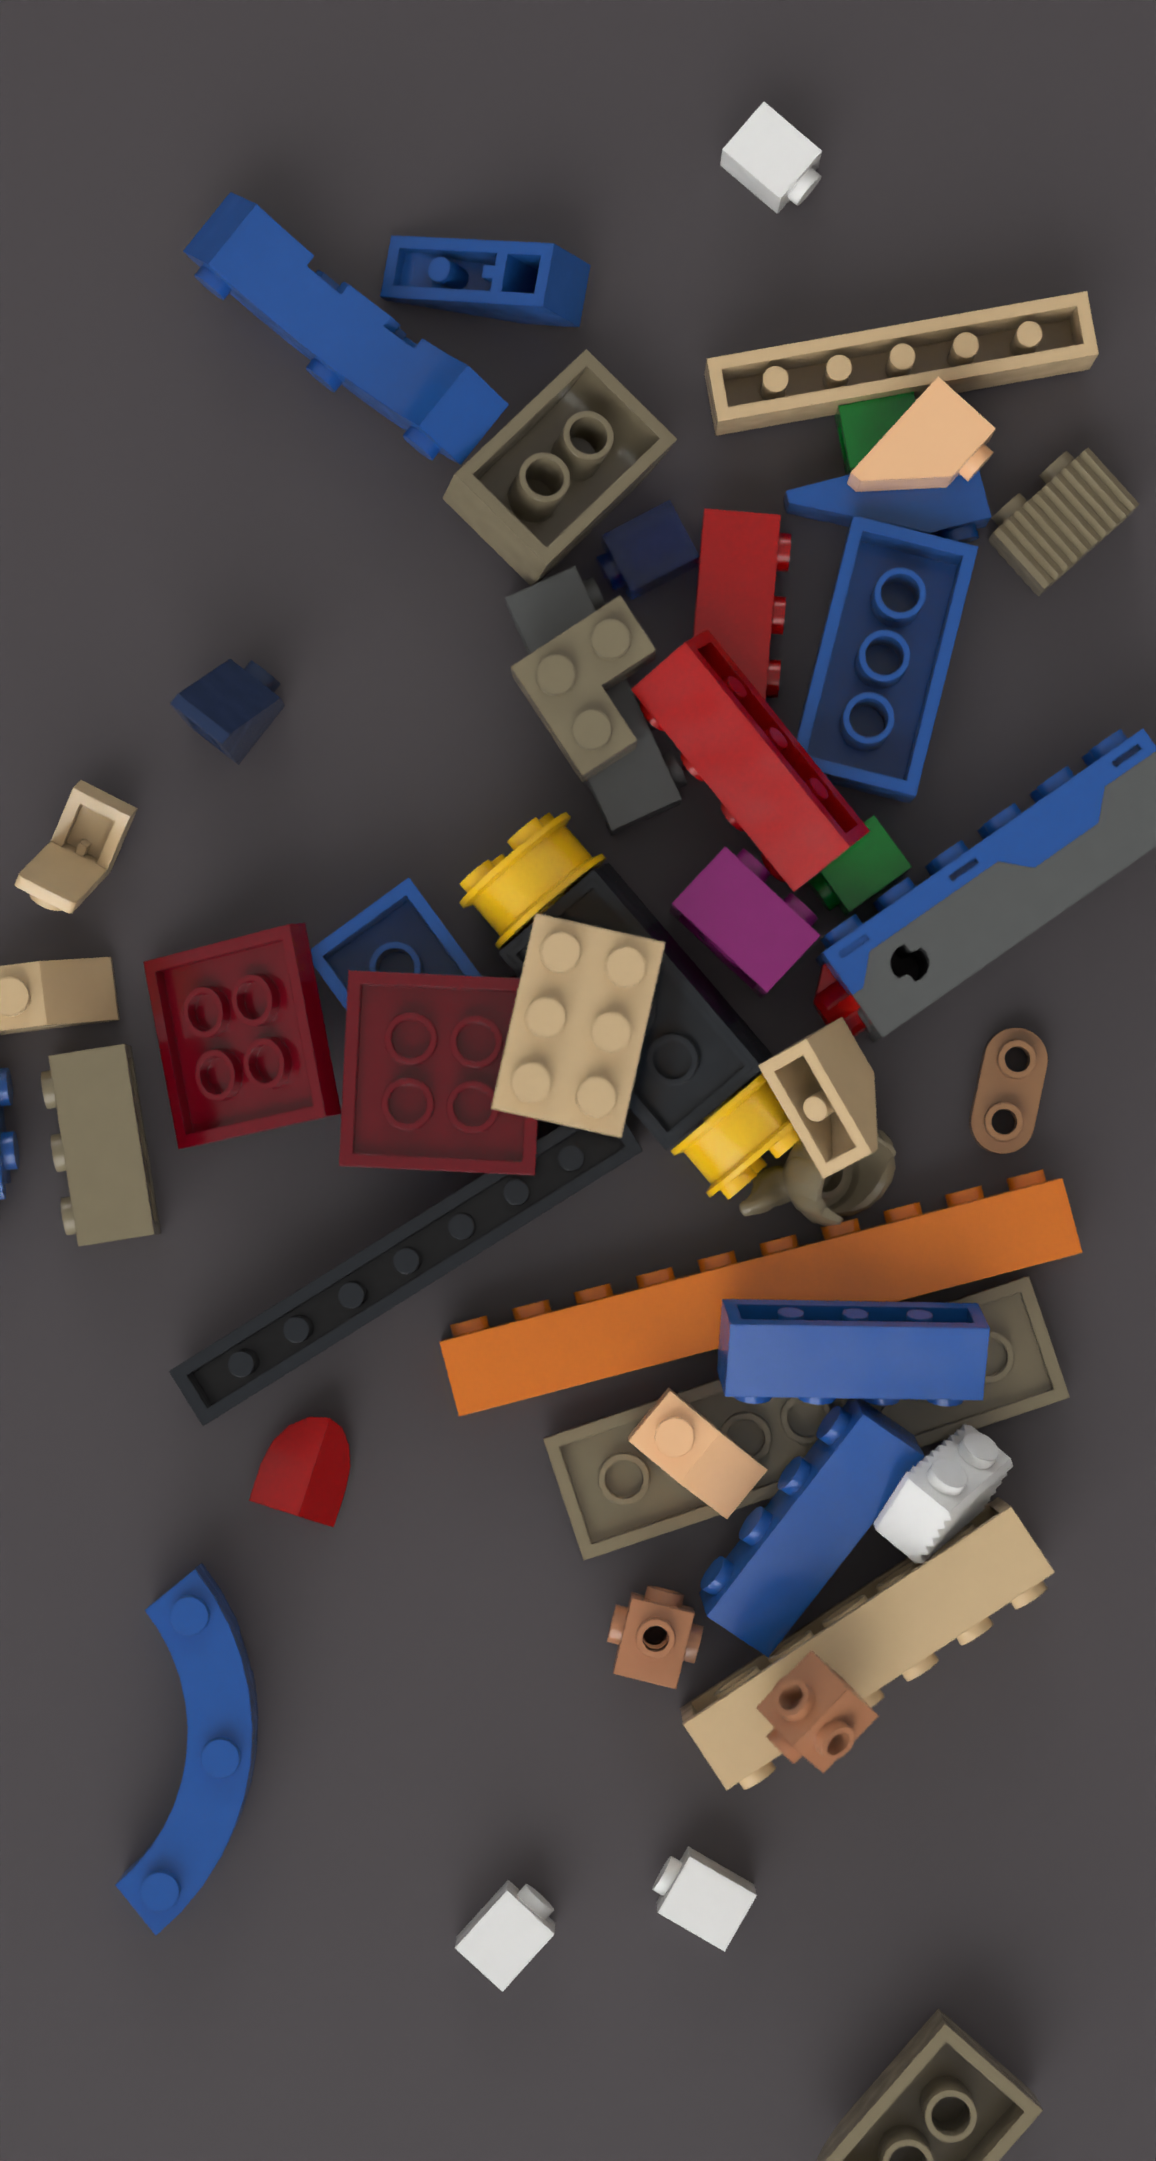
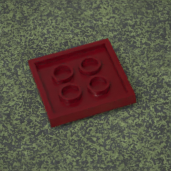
(242, 1036)
(426, 1074)

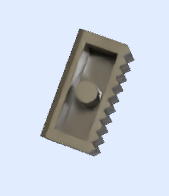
(1061, 520)

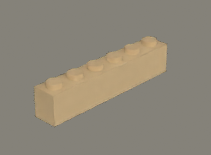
(962, 349)

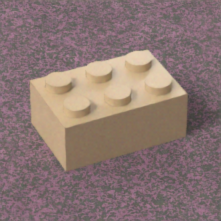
(578, 1025)

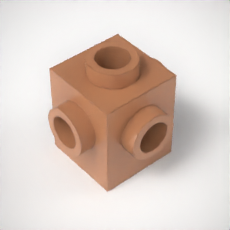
(654, 1661)
(815, 1714)

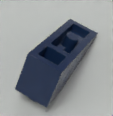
(231, 707)

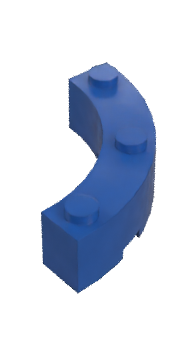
(343, 332)
(220, 1748)

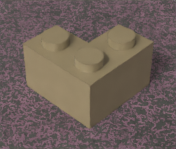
(570, 682)

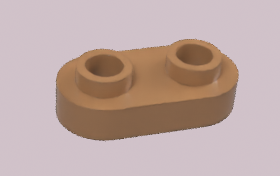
(1008, 1090)

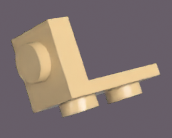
(79, 851)

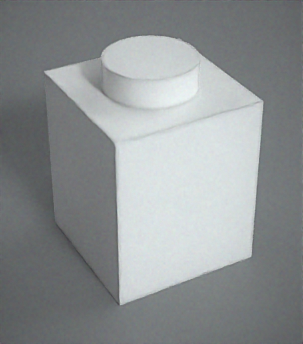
(772, 159)
(703, 1897)
(507, 1933)

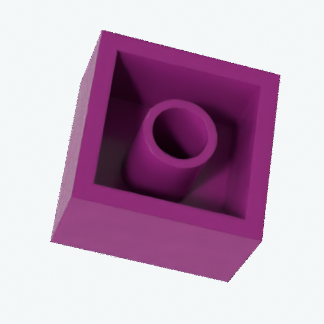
(745, 919)

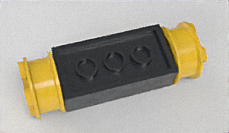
(694, 1041)

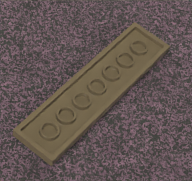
(626, 1498)

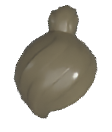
(828, 1198)

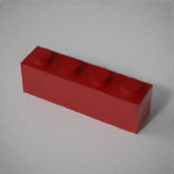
(738, 590)
(749, 760)

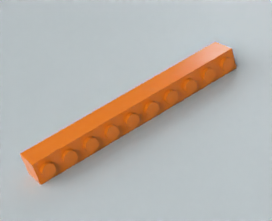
(682, 1315)

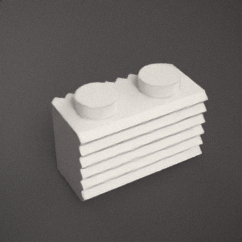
(943, 1493)

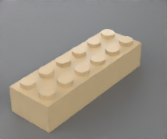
(876, 1636)

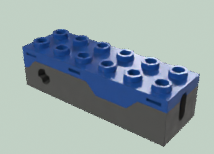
(994, 892)

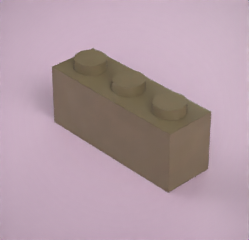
(101, 1145)

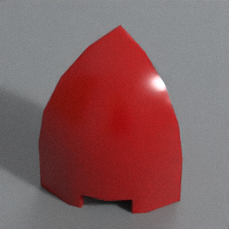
(305, 1471)

